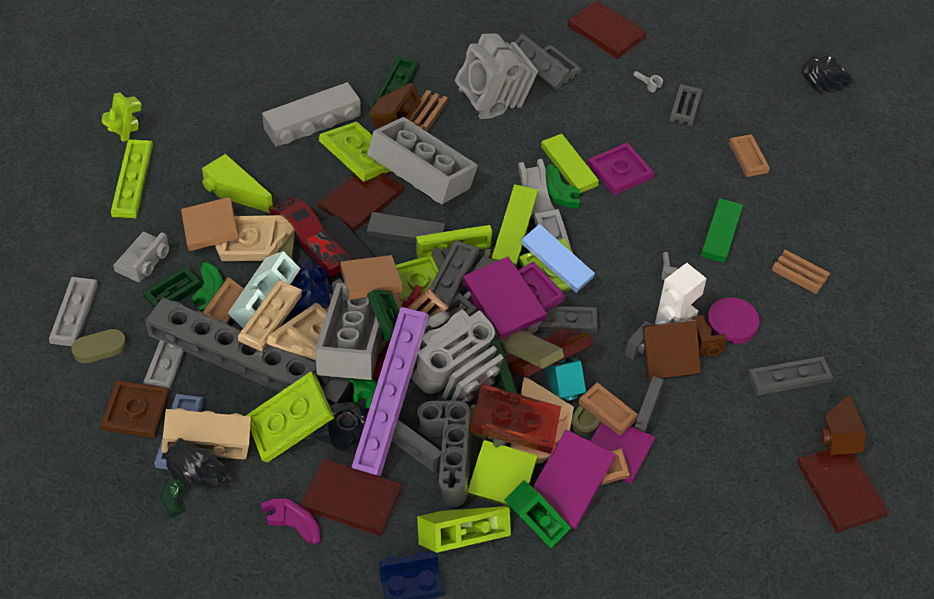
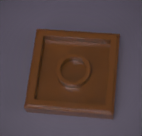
(671, 349)
(135, 409)

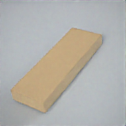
(270, 315)

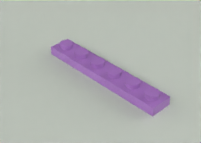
(390, 391)

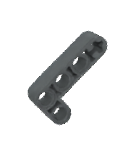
(453, 423)

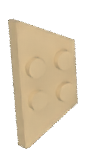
(257, 238)
(301, 332)
(535, 391)

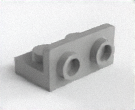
(142, 256)

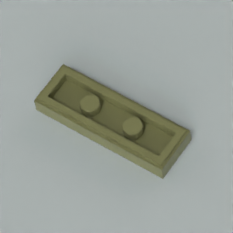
(532, 349)

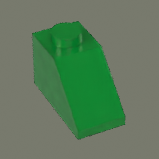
(537, 513)

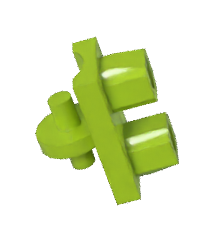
(121, 117)

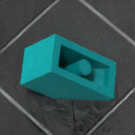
(566, 378)

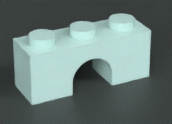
(271, 270)

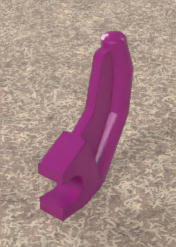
(293, 515)

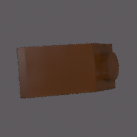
(395, 105)
(843, 429)

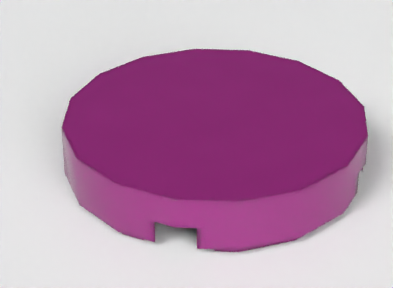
(734, 319)

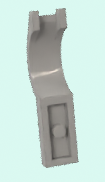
(543, 209)

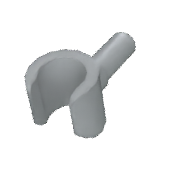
(651, 82)
(667, 269)

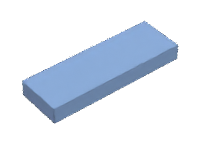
(557, 258)

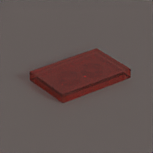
(607, 29)
(358, 199)
(567, 339)
(516, 419)
(842, 489)
(352, 497)

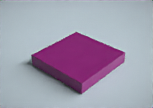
(620, 168)
(633, 442)

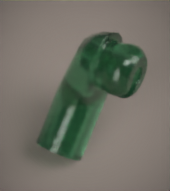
(169, 496)

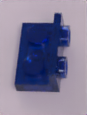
(314, 287)
(411, 577)

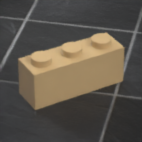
(221, 433)

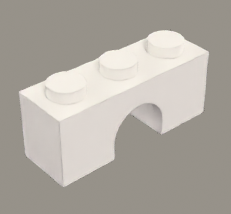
(679, 293)

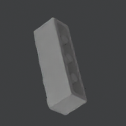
(311, 114)

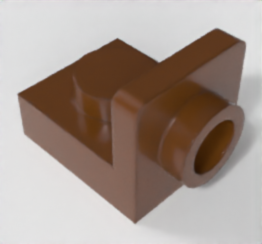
(707, 343)

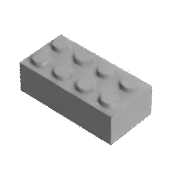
(422, 160)
(348, 338)

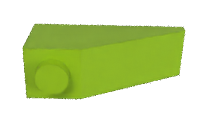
(231, 181)
(462, 527)

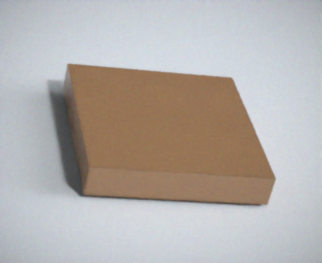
(209, 224)
(370, 274)

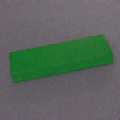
(722, 230)

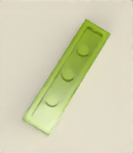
(132, 179)
(515, 223)

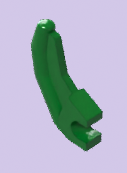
(559, 191)
(212, 283)
(363, 390)

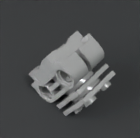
(495, 75)
(457, 357)

